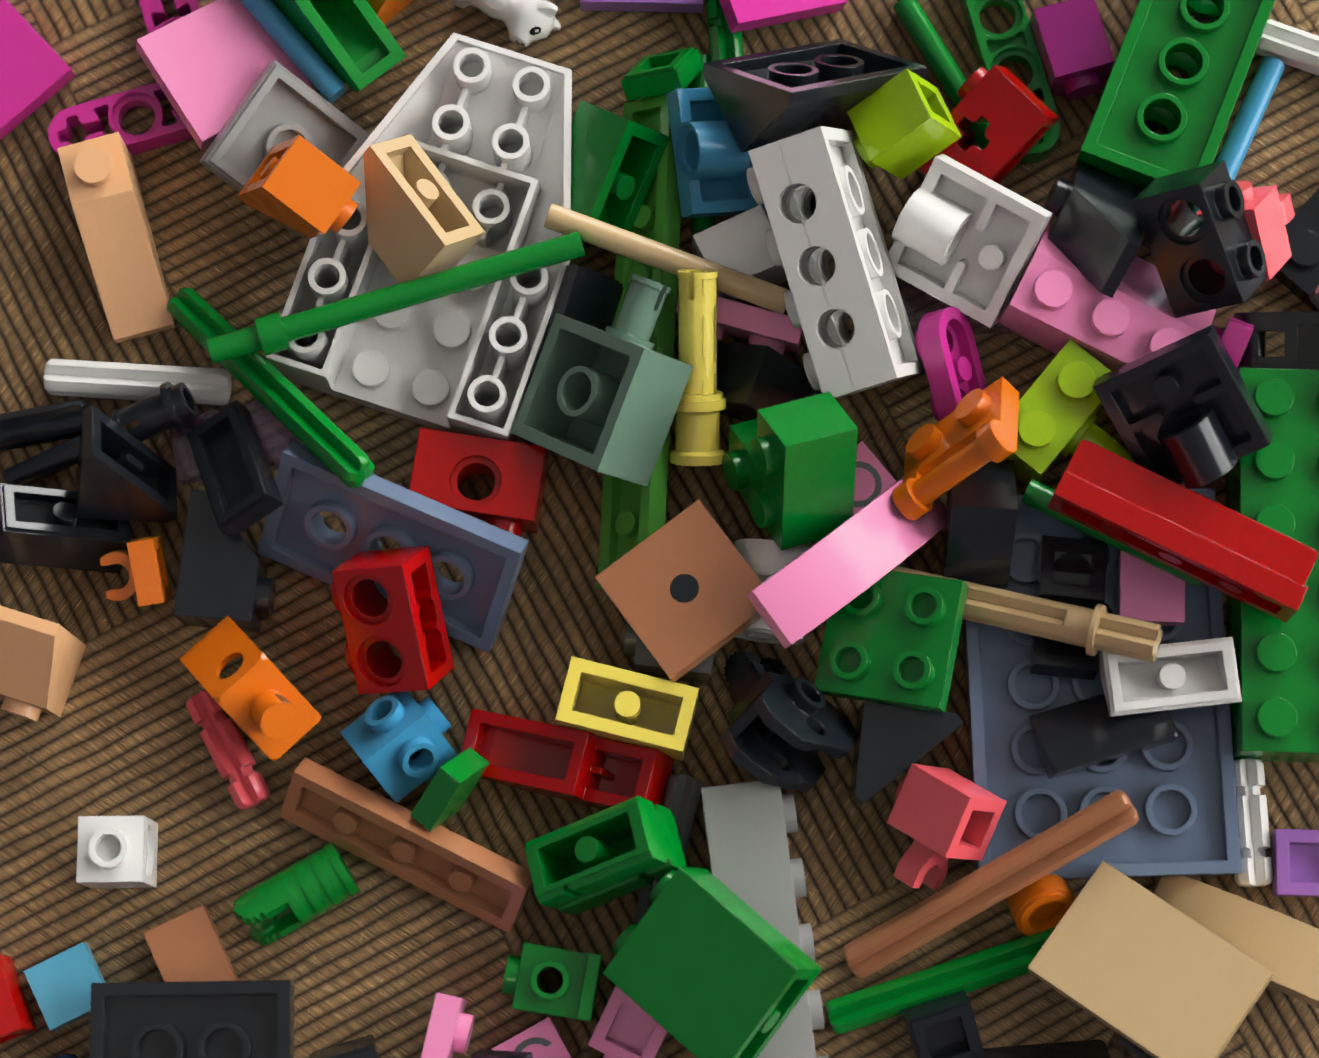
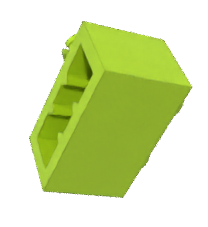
(1060, 414)

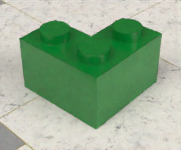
(795, 468)

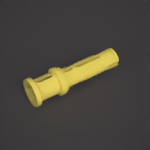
(700, 406)

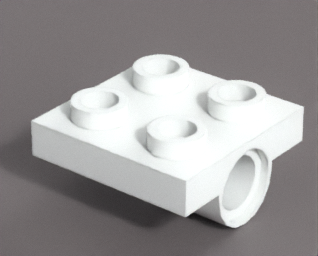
(966, 239)

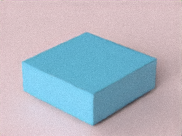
(64, 985)

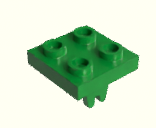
(895, 642)

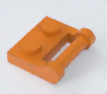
(957, 446)

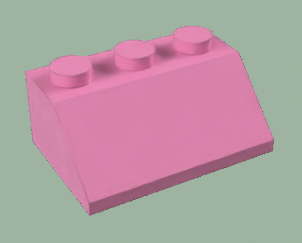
(1060, 304)

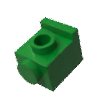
(579, 988)

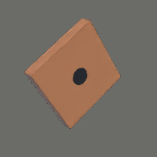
(683, 590)

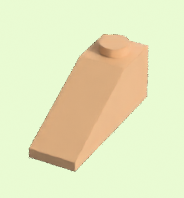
(117, 235)

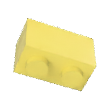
(627, 706)

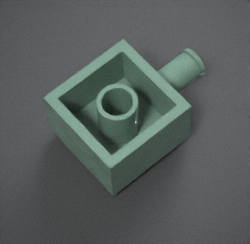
(606, 391)

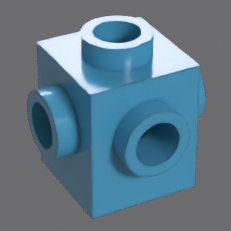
(401, 741)

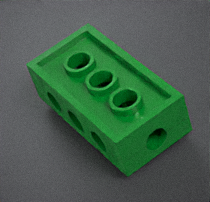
(1189, 110)

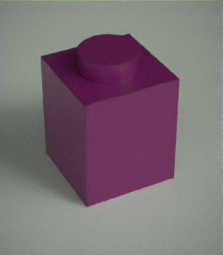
(1072, 47)

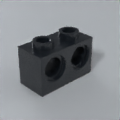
(1185, 242)

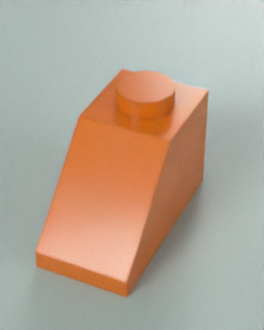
(302, 189)

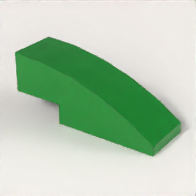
(346, 37)

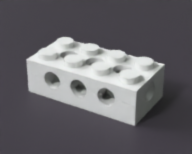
(863, 281)

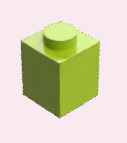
(902, 125)

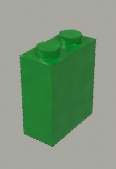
(710, 967)

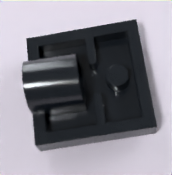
(1184, 410)

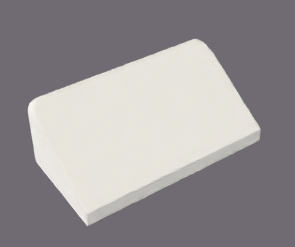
(1180, 678)

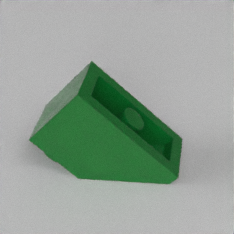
(612, 165)

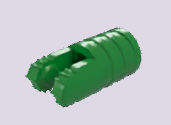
(296, 895)

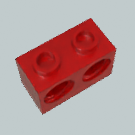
(406, 619)

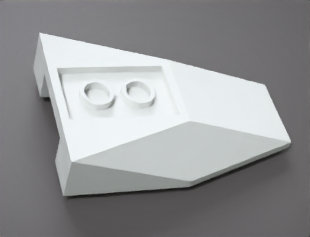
(465, 360)

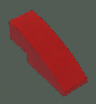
(566, 761)

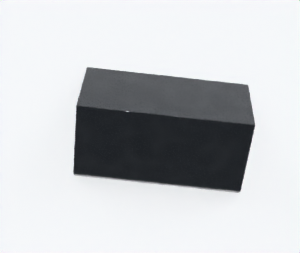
(798, 88)

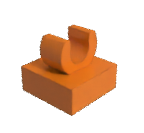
(146, 571)

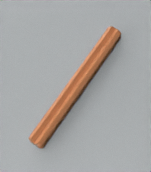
(990, 884)

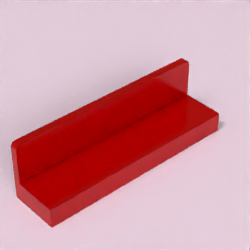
(1184, 530)

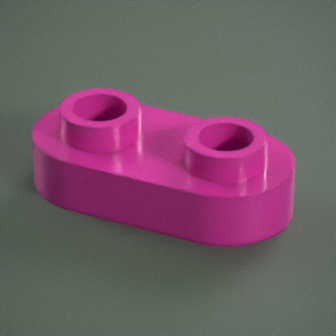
(949, 358)

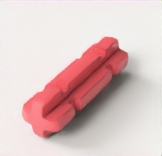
(228, 751)

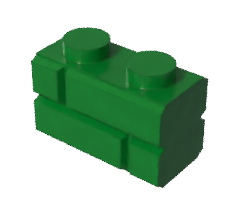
(604, 856)

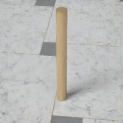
(664, 256)

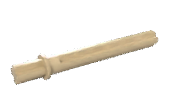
(1059, 621)

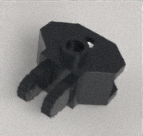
(781, 722)

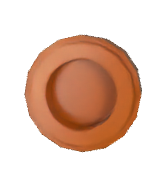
(1040, 904)

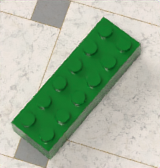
(1274, 657)

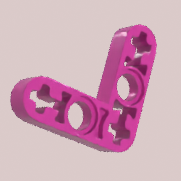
(118, 104)

